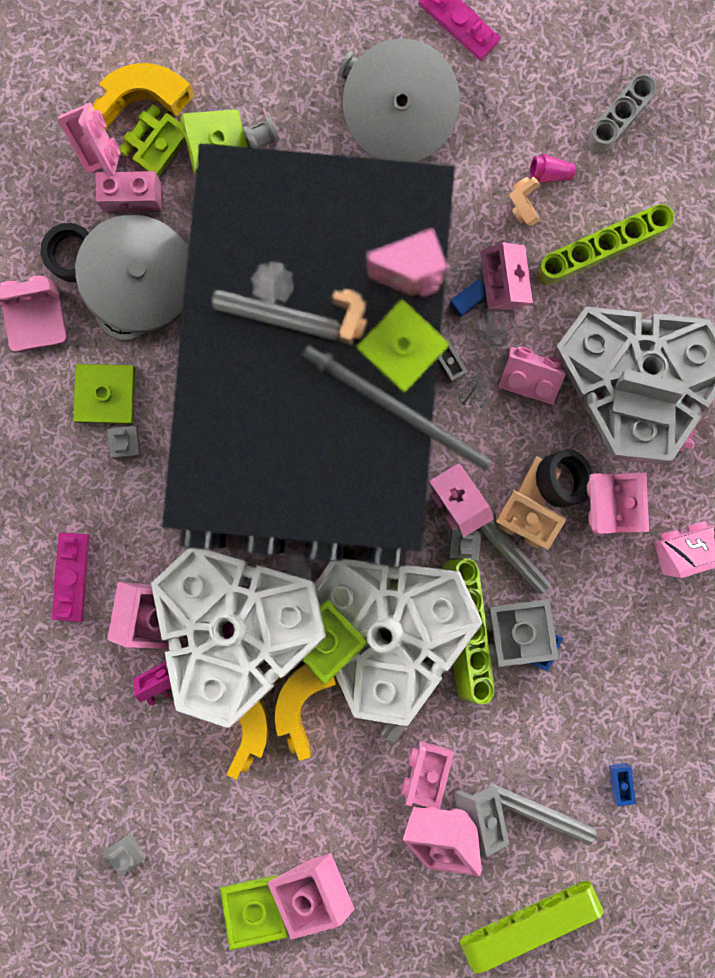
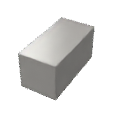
(451, 364)

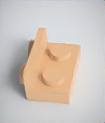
(530, 520)

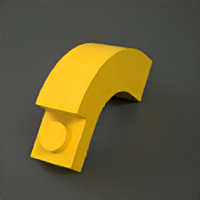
(142, 82)
(288, 708)
(254, 739)

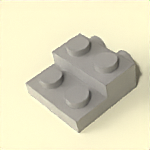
(522, 633)

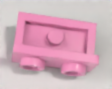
(532, 375)
(428, 775)

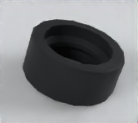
(50, 242)
(548, 484)

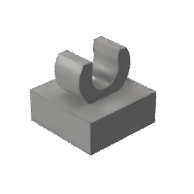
(124, 442)
(465, 547)
(124, 854)

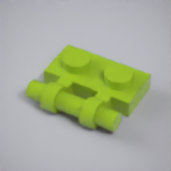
(159, 146)

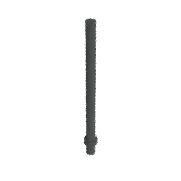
(326, 363)

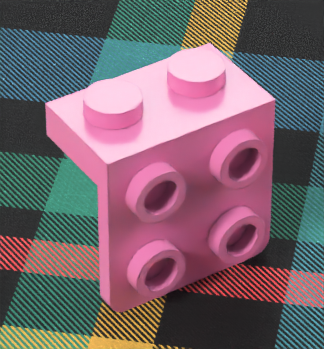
(89, 139)
(32, 313)
(618, 503)

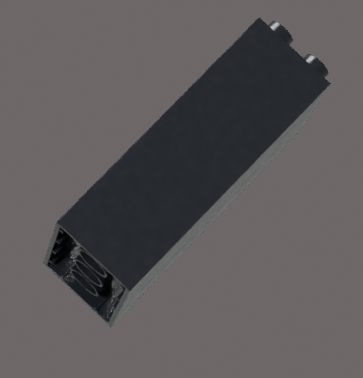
(255, 427)

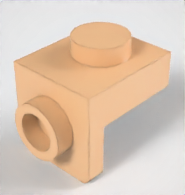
(524, 210)
(354, 322)

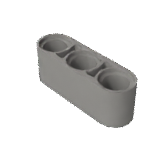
(630, 105)

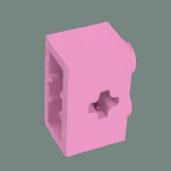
(129, 191)
(506, 276)
(471, 511)

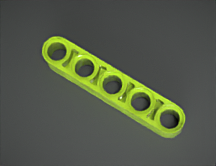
(616, 238)
(481, 670)
(532, 927)

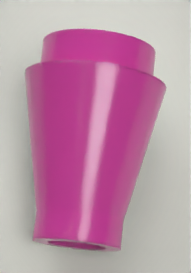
(551, 169)

